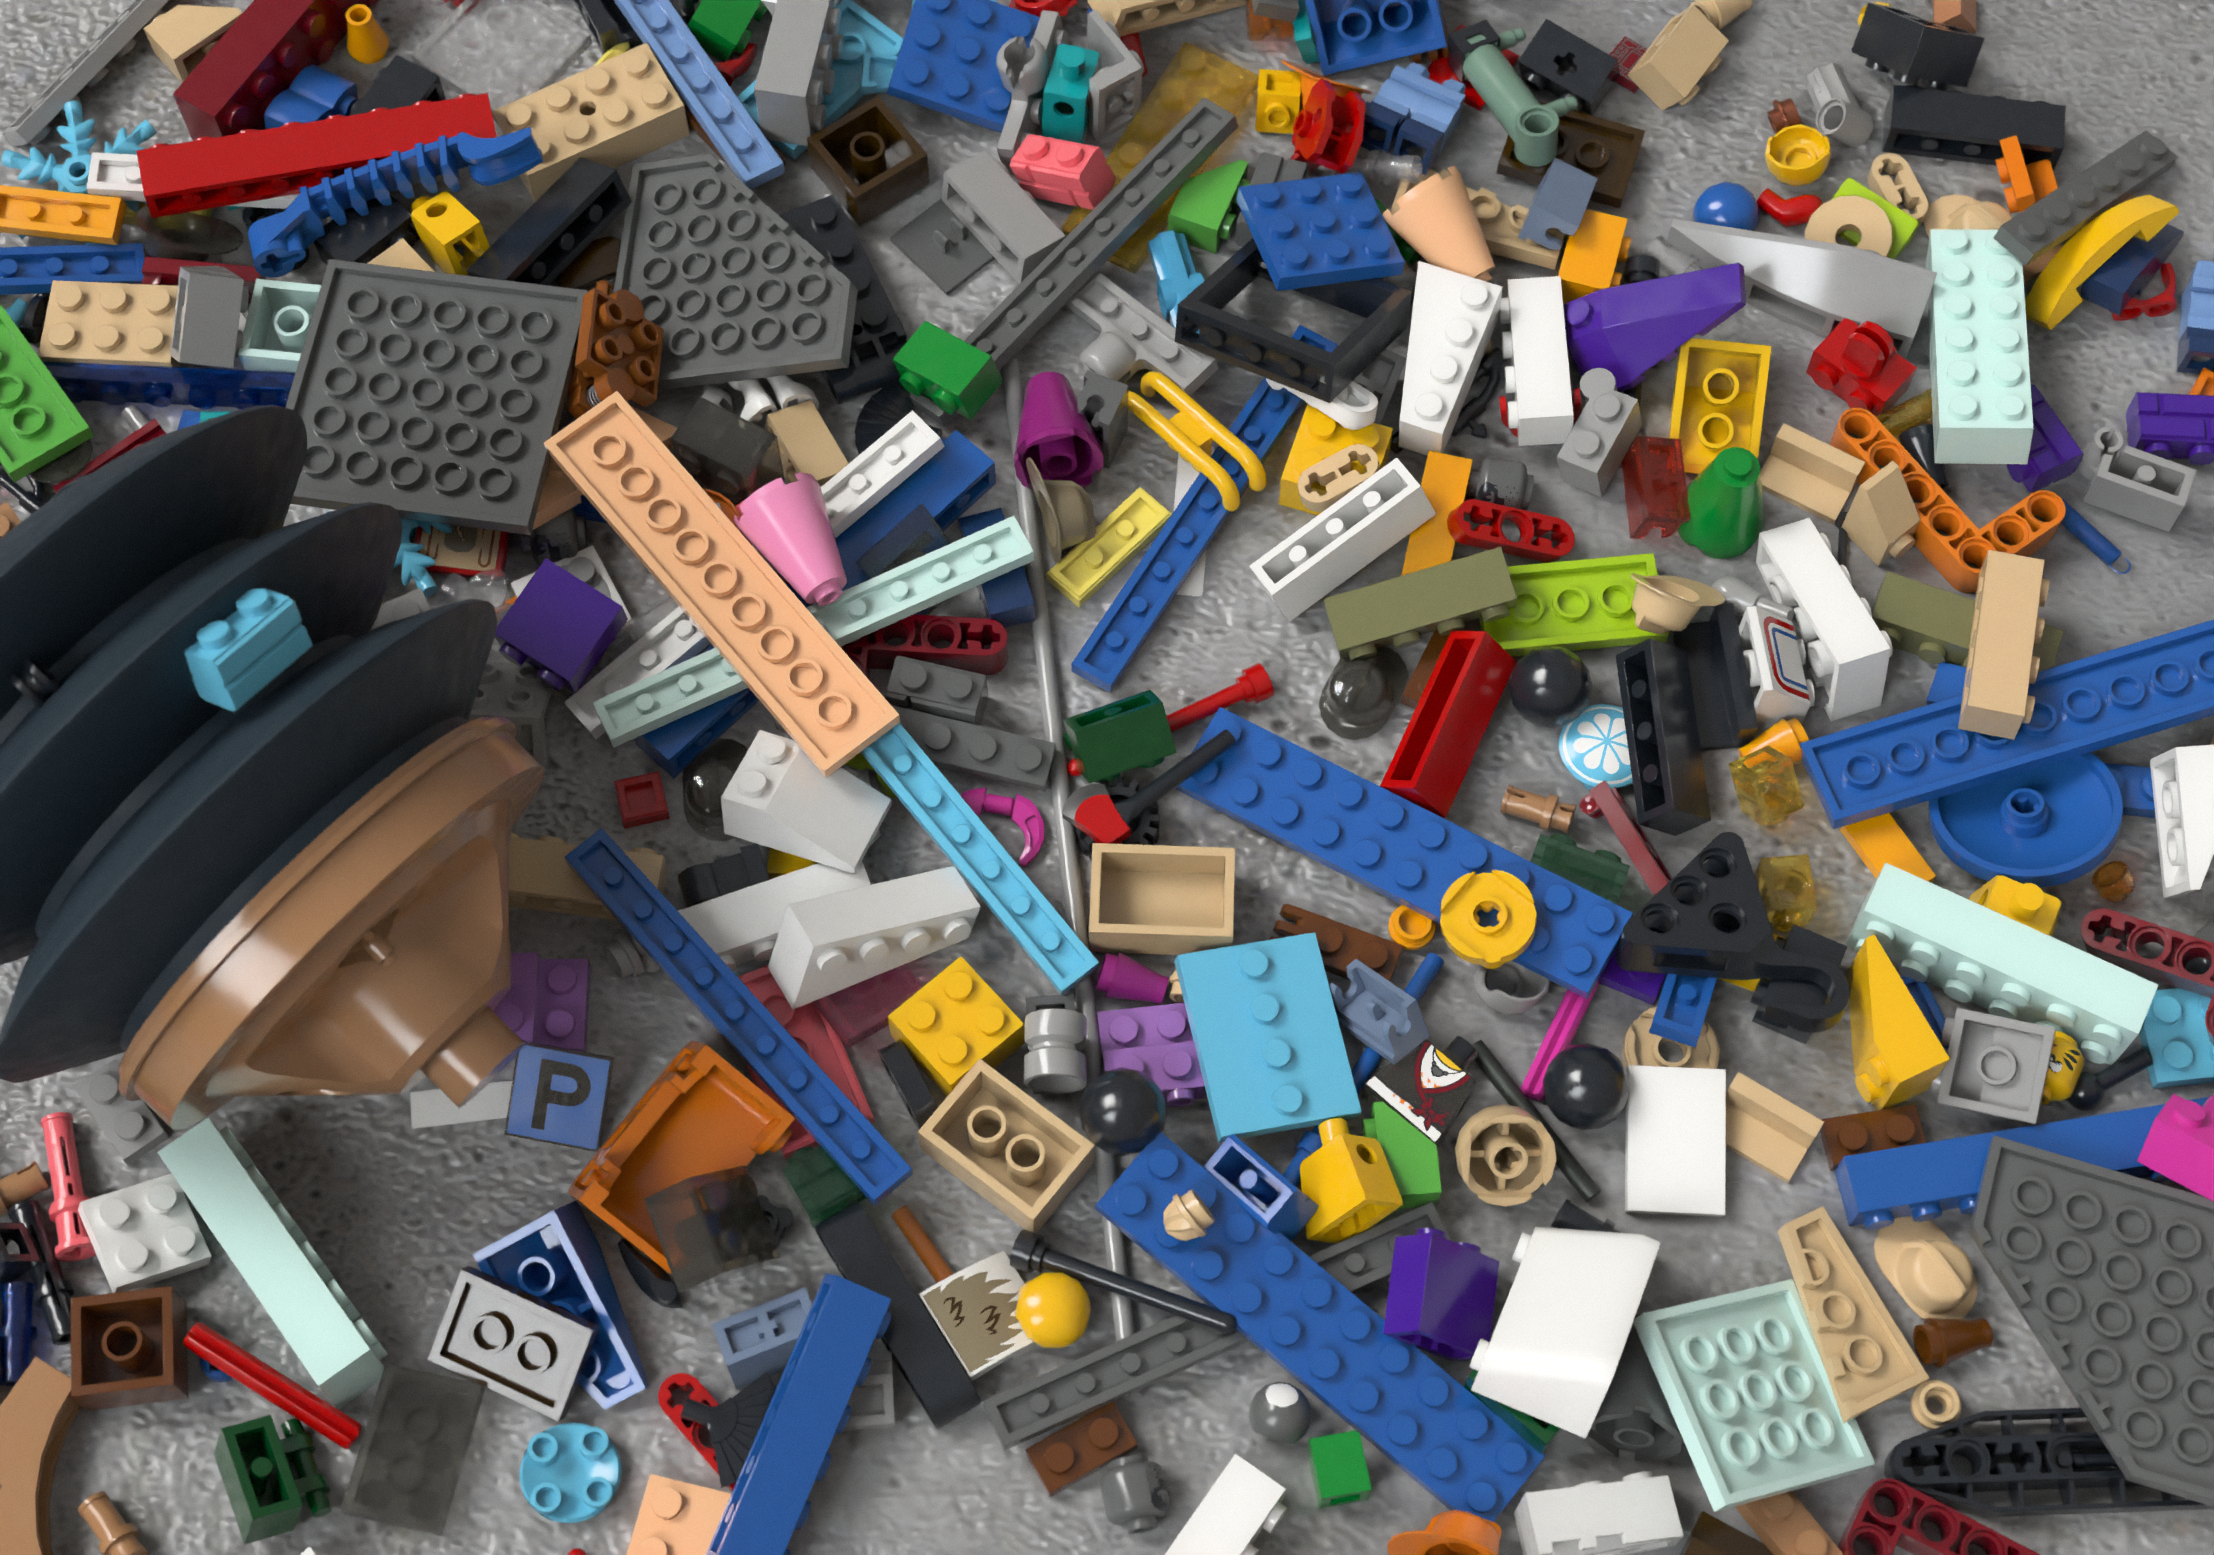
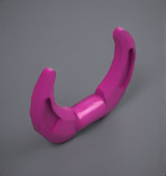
(1023, 814)

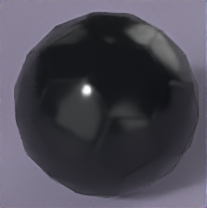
(1550, 687)
(1586, 1086)
(1123, 1111)

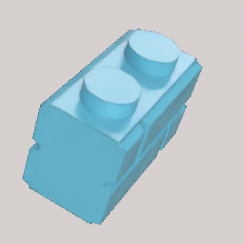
(247, 648)

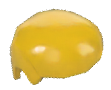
(1797, 155)
(1053, 1310)

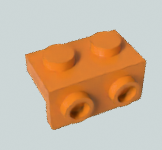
(2027, 182)

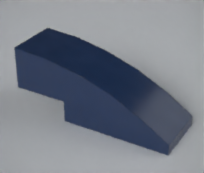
(2129, 270)
(1008, 595)

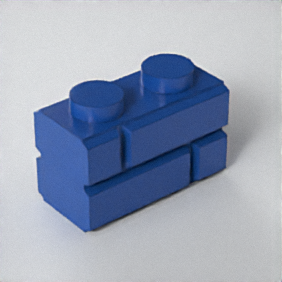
(1261, 1188)

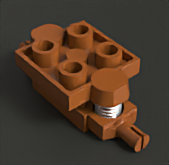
(614, 351)

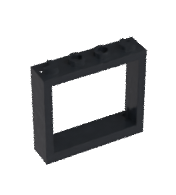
(1281, 356)

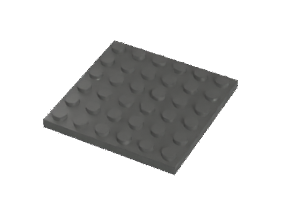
(433, 393)

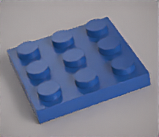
(952, 57)
(1319, 231)

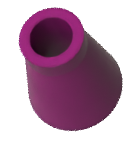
(1127, 979)

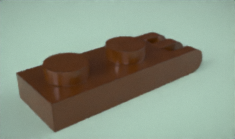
(1340, 942)

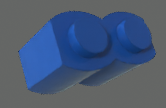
(312, 98)

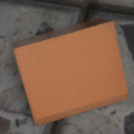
(1956, 13)

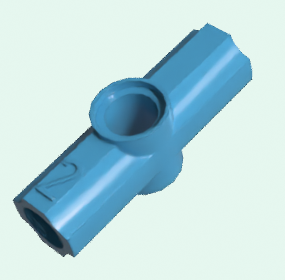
(1173, 271)

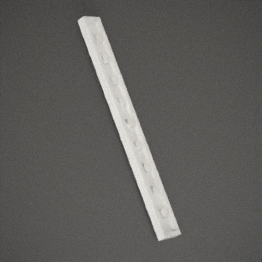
(846, 498)

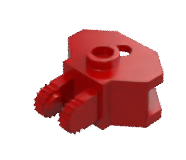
(1329, 128)

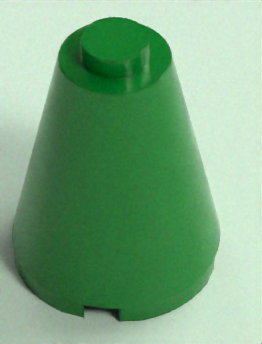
(1725, 505)

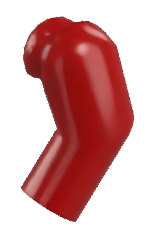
(1789, 211)

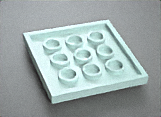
(1751, 1394)

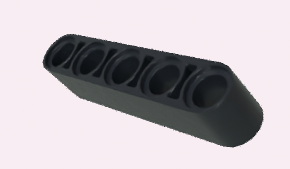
(911, 1333)

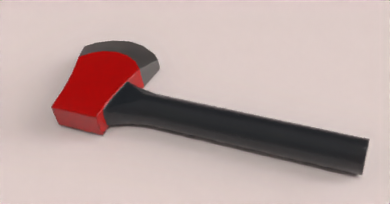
(1109, 823)

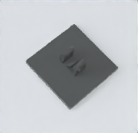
(942, 247)

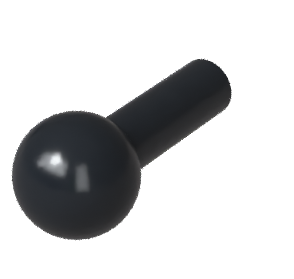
(2090, 1088)

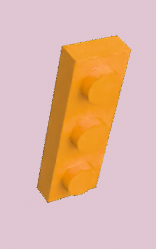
(61, 215)

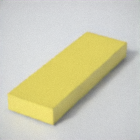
(1114, 545)

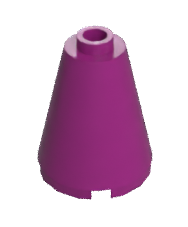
(1055, 433)

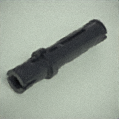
(57, 1319)

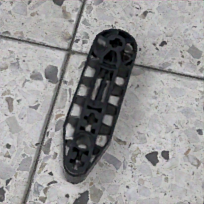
(2043, 1461)

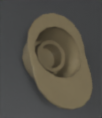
(1065, 511)

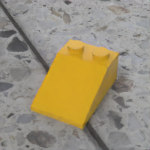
(1718, 399)
(1891, 1039)

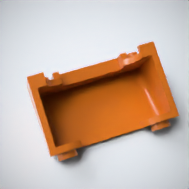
(686, 1125)

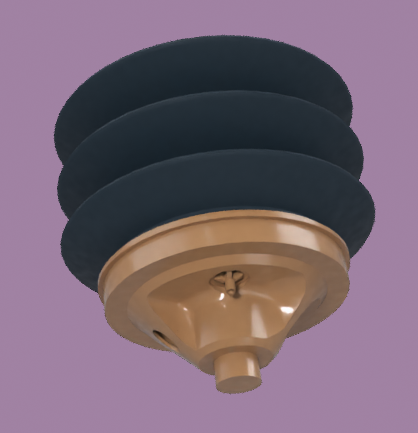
(265, 884)

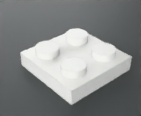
(144, 1233)

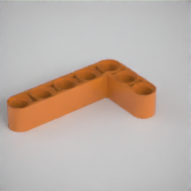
(1940, 512)

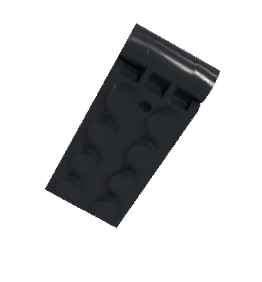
(876, 326)

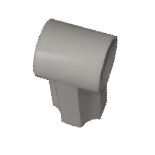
(1837, 107)

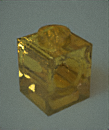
(1755, 774)
(1791, 874)

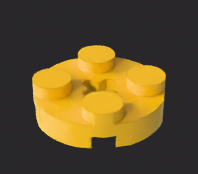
(1486, 891)

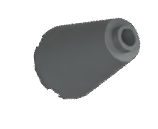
(1635, 1410)

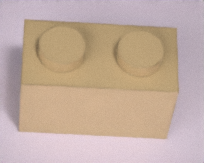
(1679, 58)

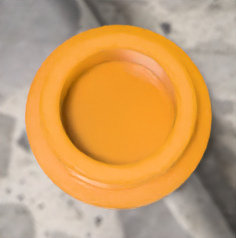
(1410, 928)

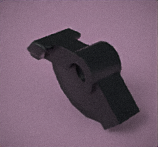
(35, 318)

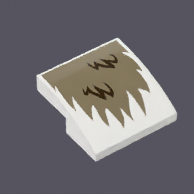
(978, 1314)

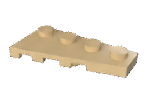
(1499, 225)
(1851, 1326)

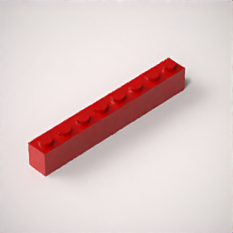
(296, 155)

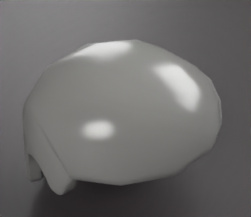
(1510, 988)

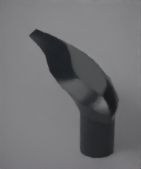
(650, 1277)

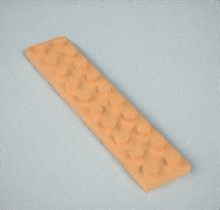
(722, 584)

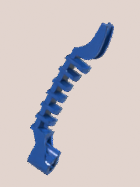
(283, 237)

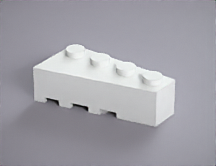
(1445, 347)
(1836, 625)
(868, 931)

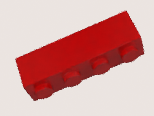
(1449, 721)

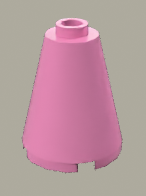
(795, 536)

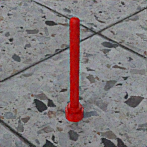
(1251, 686)

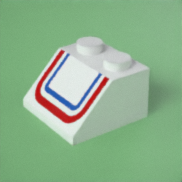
(1775, 667)

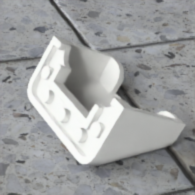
(1564, 1323)

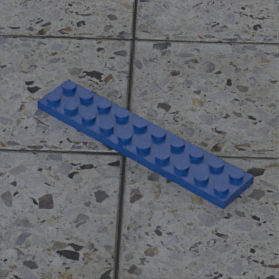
(2074, 713)
(1396, 846)
(1324, 1336)

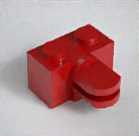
(1861, 366)

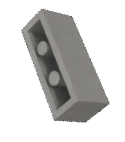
(1000, 214)

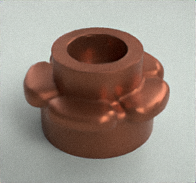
(1783, 115)

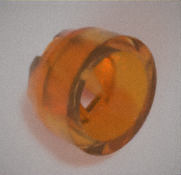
(2114, 881)

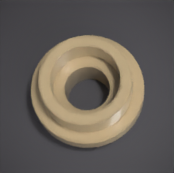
(1945, 1395)

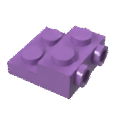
(548, 1000)
(1156, 1043)

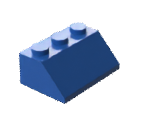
(1373, 31)

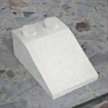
(793, 808)
(2184, 816)

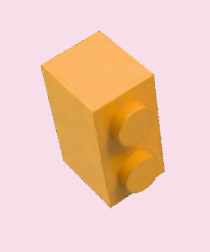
(1593, 254)

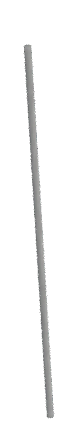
(1065, 832)

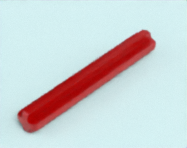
(272, 1385)

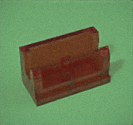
(1655, 486)

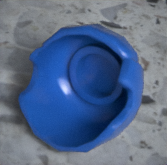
(1727, 206)

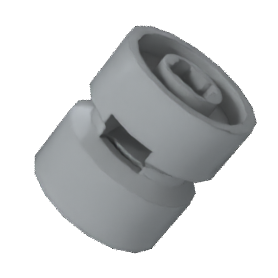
(1055, 1048)

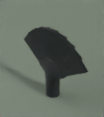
(882, 413)
(733, 1425)

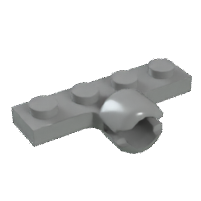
(1025, 75)
(1134, 338)

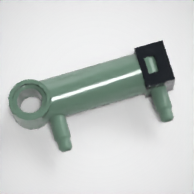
(1478, 58)

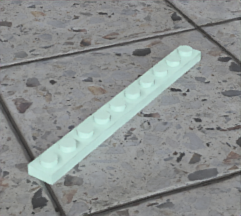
(853, 615)

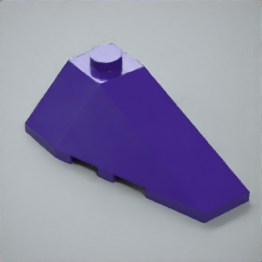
(1647, 320)

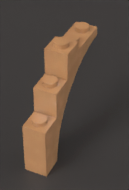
(31, 1439)

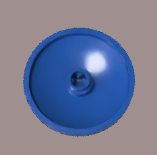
(2033, 824)

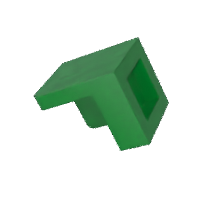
(1338, 1469)

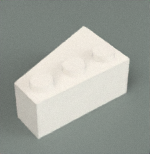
(1600, 1518)

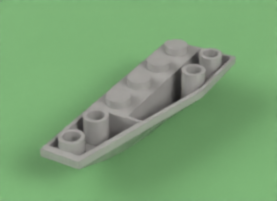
(1814, 280)

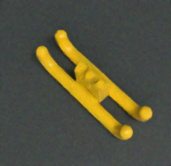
(1191, 436)

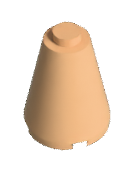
(1443, 226)

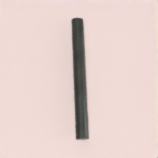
(1515, 1097)

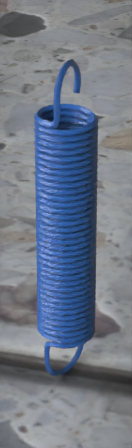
(2091, 537)

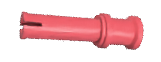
(67, 1188)

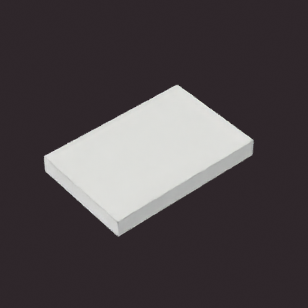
(1675, 1141)

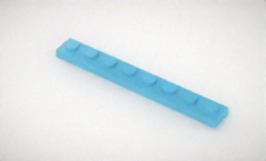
(980, 859)

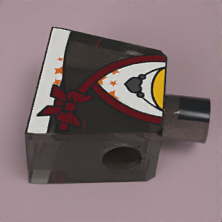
(1426, 1086)

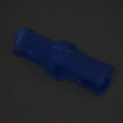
(16, 1331)

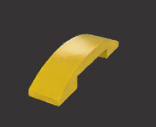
(2055, 289)

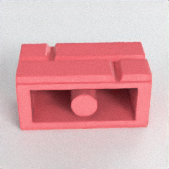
(1062, 171)

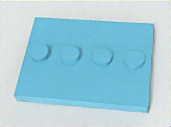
(1267, 1036)

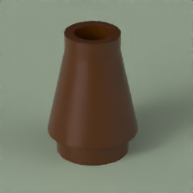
(1946, 1340)

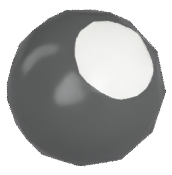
(1280, 1412)

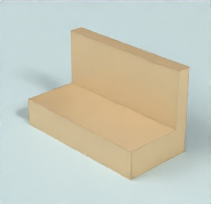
(1810, 473)
(1767, 1127)

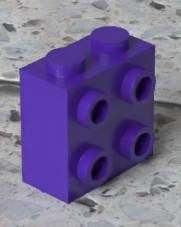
(559, 627)
(1440, 1294)

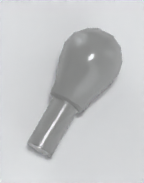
(1744, 596)

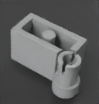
(1600, 434)
(2135, 483)

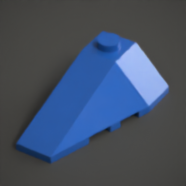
(565, 1266)

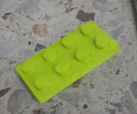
(1574, 605)

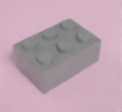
(798, 69)

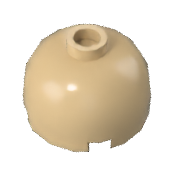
(1505, 1155)

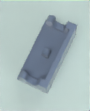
(1558, 204)
(1379, 1013)
(762, 1337)

